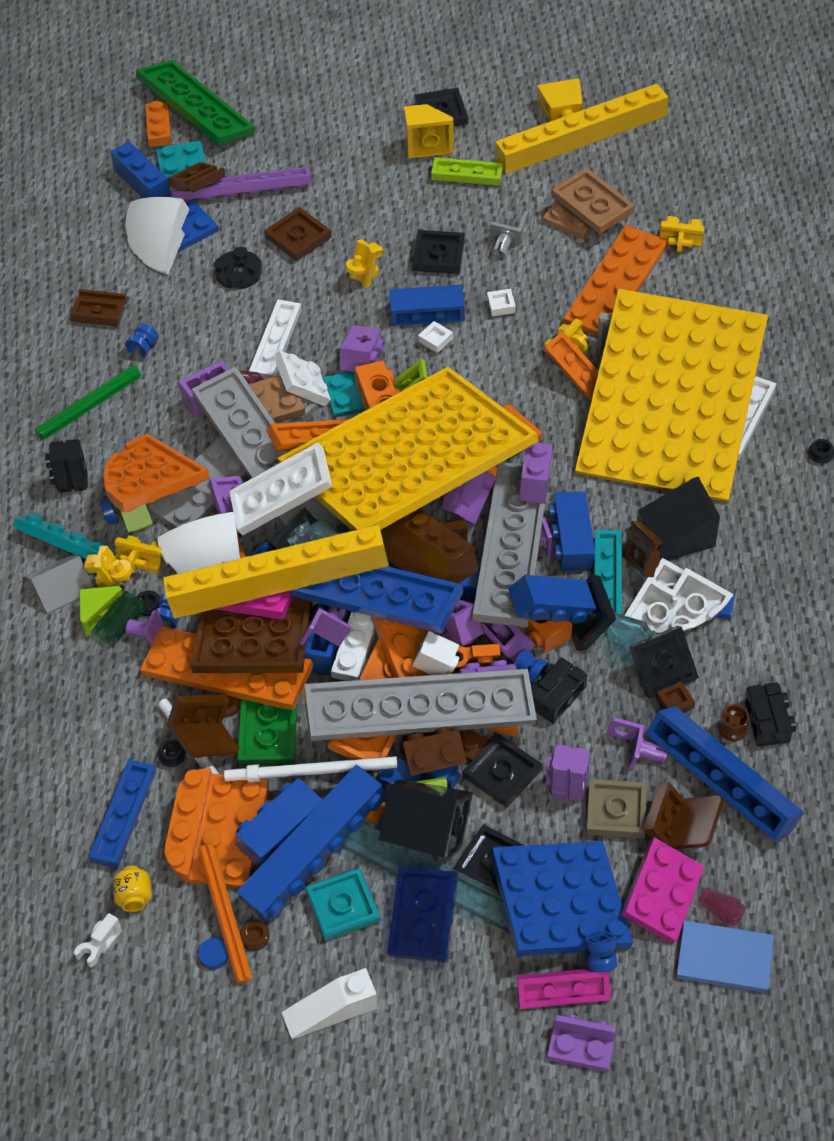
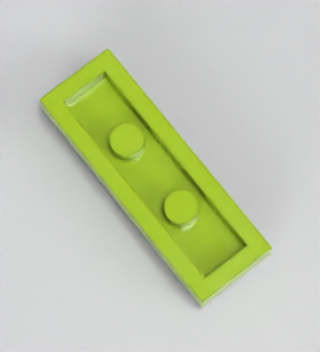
(467, 171)

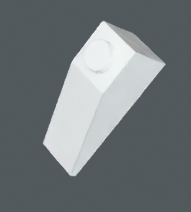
(332, 1004)

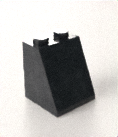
(682, 520)
(424, 817)

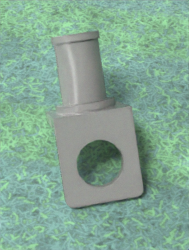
(507, 234)

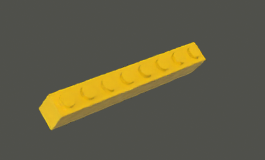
(581, 128)
(275, 571)

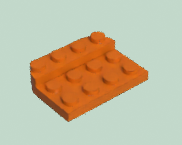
(209, 813)

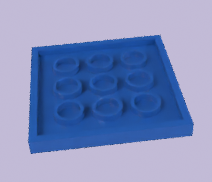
(558, 896)

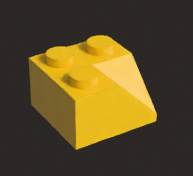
(428, 131)

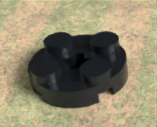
(242, 258)

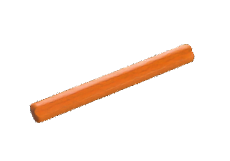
(225, 913)

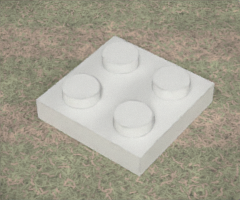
(302, 378)

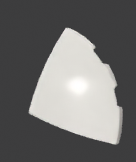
(155, 230)
(201, 543)
(677, 599)

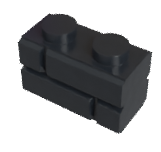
(67, 466)
(558, 689)
(769, 714)

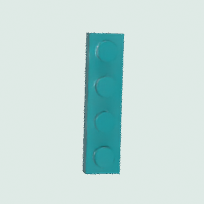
(56, 535)
(609, 564)

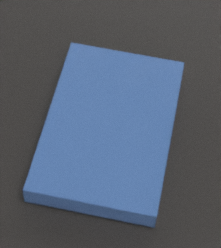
(725, 956)

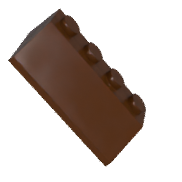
(428, 548)

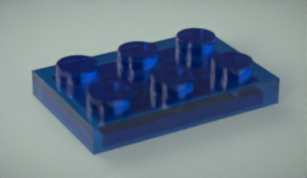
(423, 914)

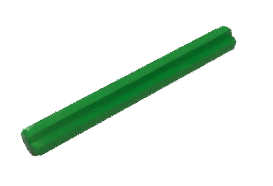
(88, 402)

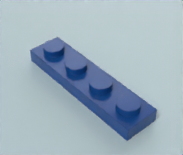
(122, 814)

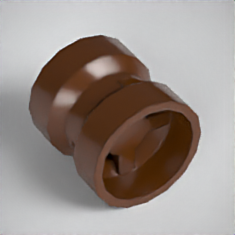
(734, 722)

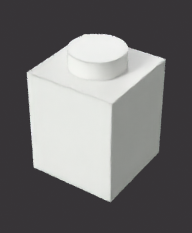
(436, 655)

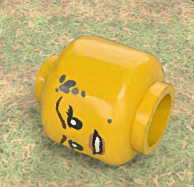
(132, 889)

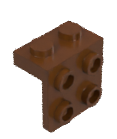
(199, 726)
(433, 752)
(681, 820)

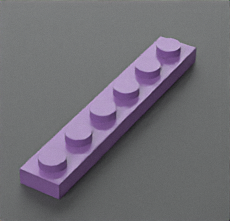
(250, 183)

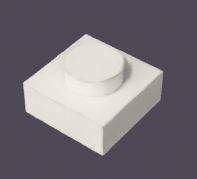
(501, 302)
(435, 337)

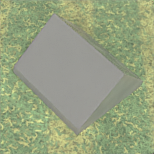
(59, 582)

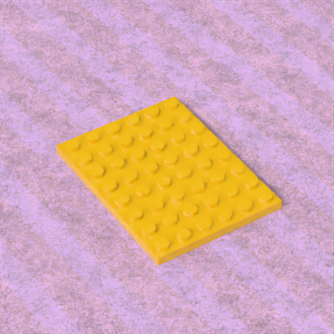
(672, 393)
(414, 449)

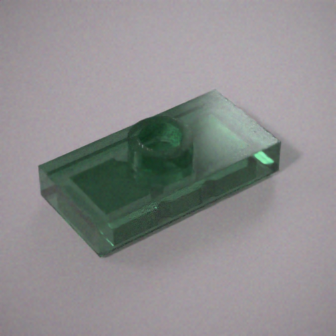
(113, 623)

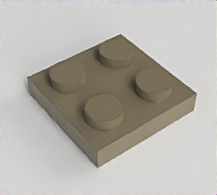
(616, 808)

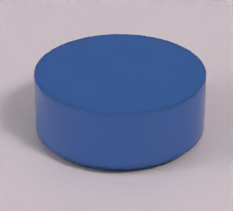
(109, 511)
(213, 954)

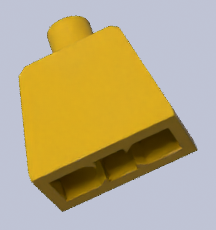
(560, 98)

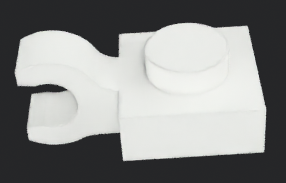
(102, 937)

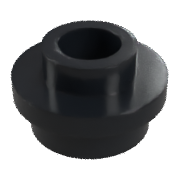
(821, 445)
(171, 746)

